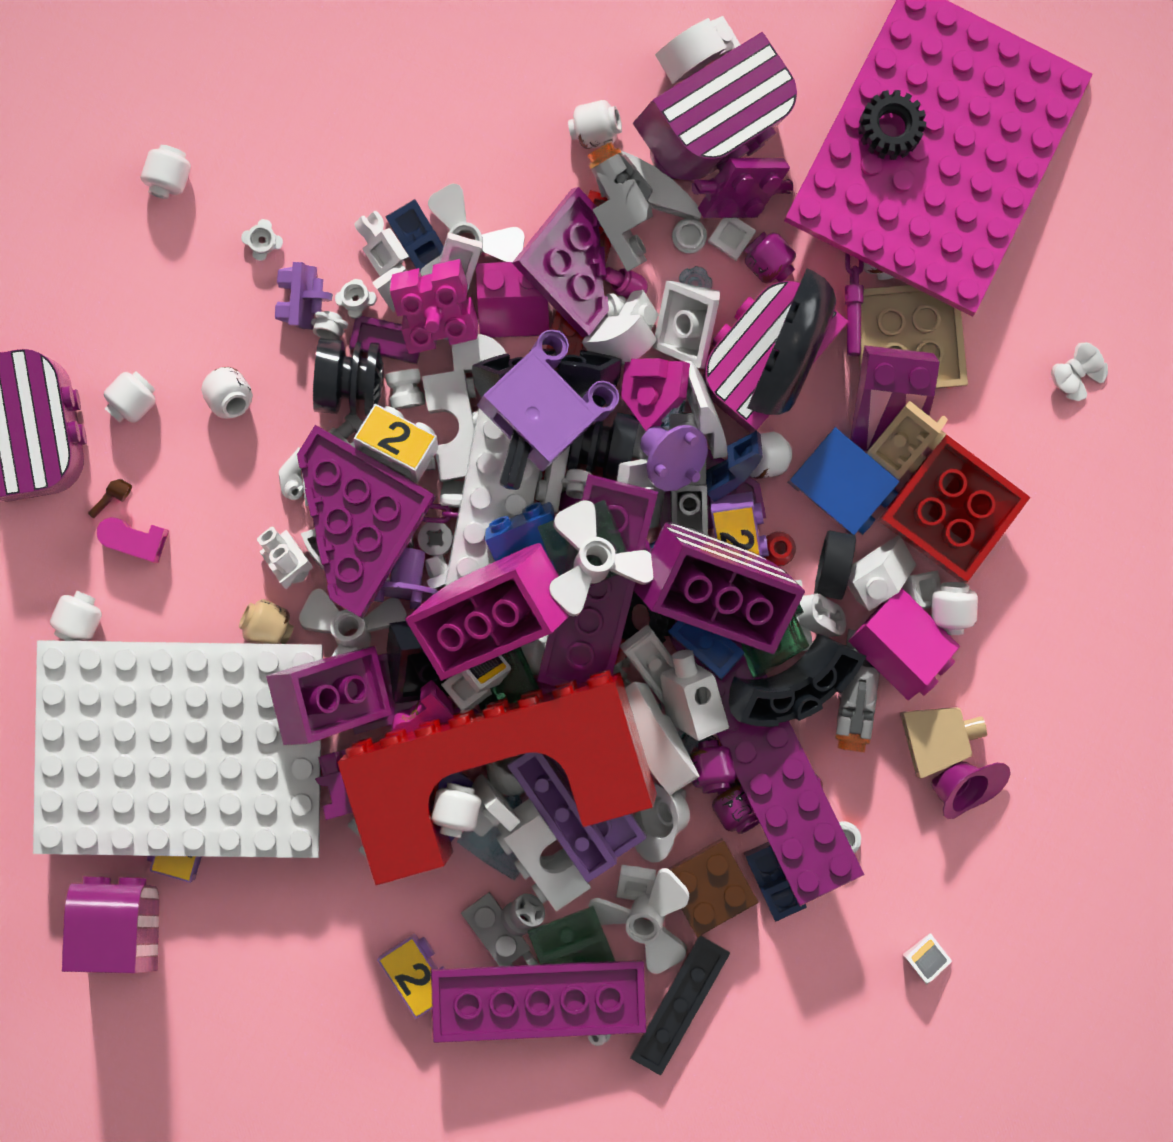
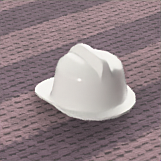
(662, 823)

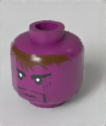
(770, 257)
(714, 767)
(734, 810)

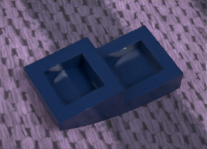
(415, 233)
(741, 462)
(772, 882)

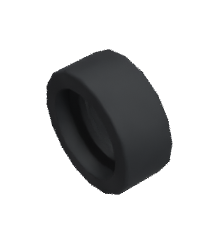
(835, 564)

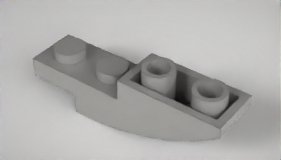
(690, 501)

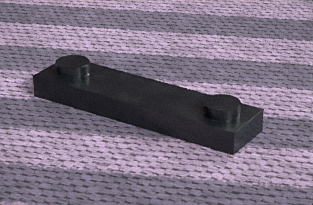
(680, 1005)

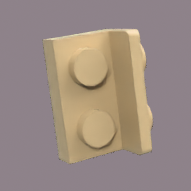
(905, 440)

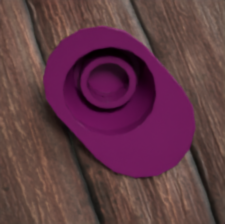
(968, 786)

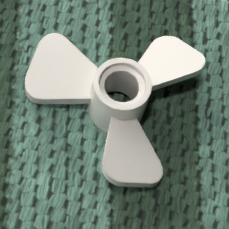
(449, 207)
(578, 527)
(322, 616)
(661, 946)

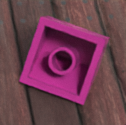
(509, 302)

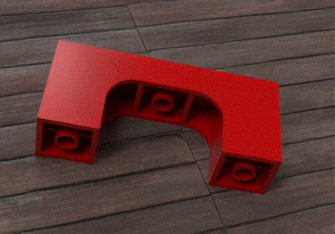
(577, 725)

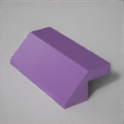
(589, 847)

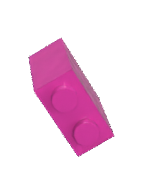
(905, 645)

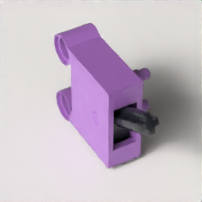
(541, 409)

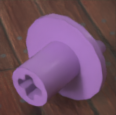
(674, 455)
(407, 580)

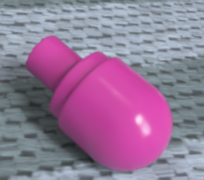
(625, 282)

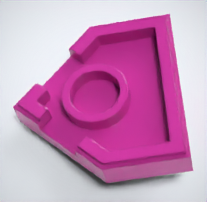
(654, 388)

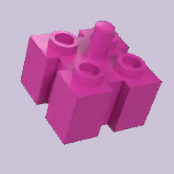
(434, 306)

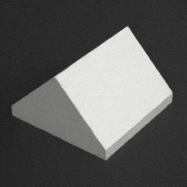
(686, 322)

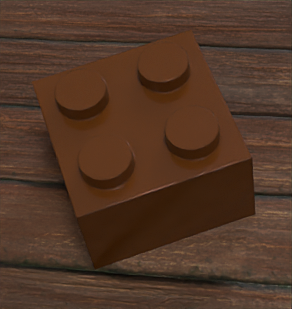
(714, 887)

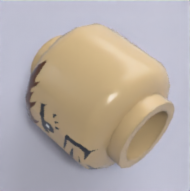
(265, 623)

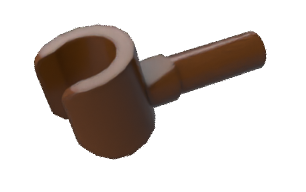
(118, 489)

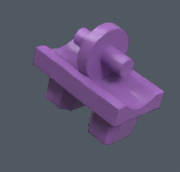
(305, 295)

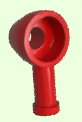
(780, 560)

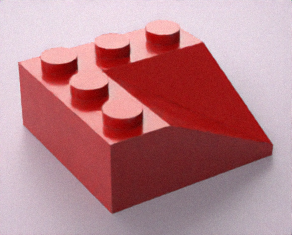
(954, 509)

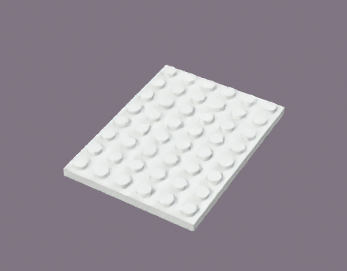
(170, 752)

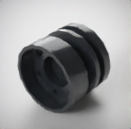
(346, 377)
(605, 446)

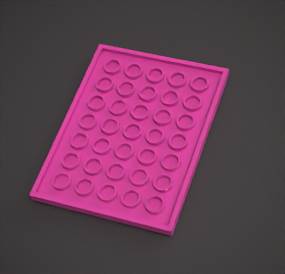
(987, 140)

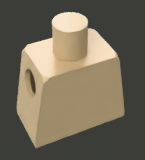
(939, 737)

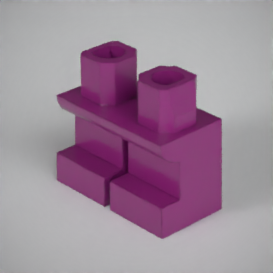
(332, 778)

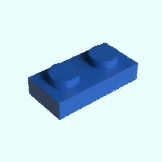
(712, 650)

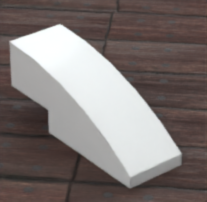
(666, 193)
(660, 740)

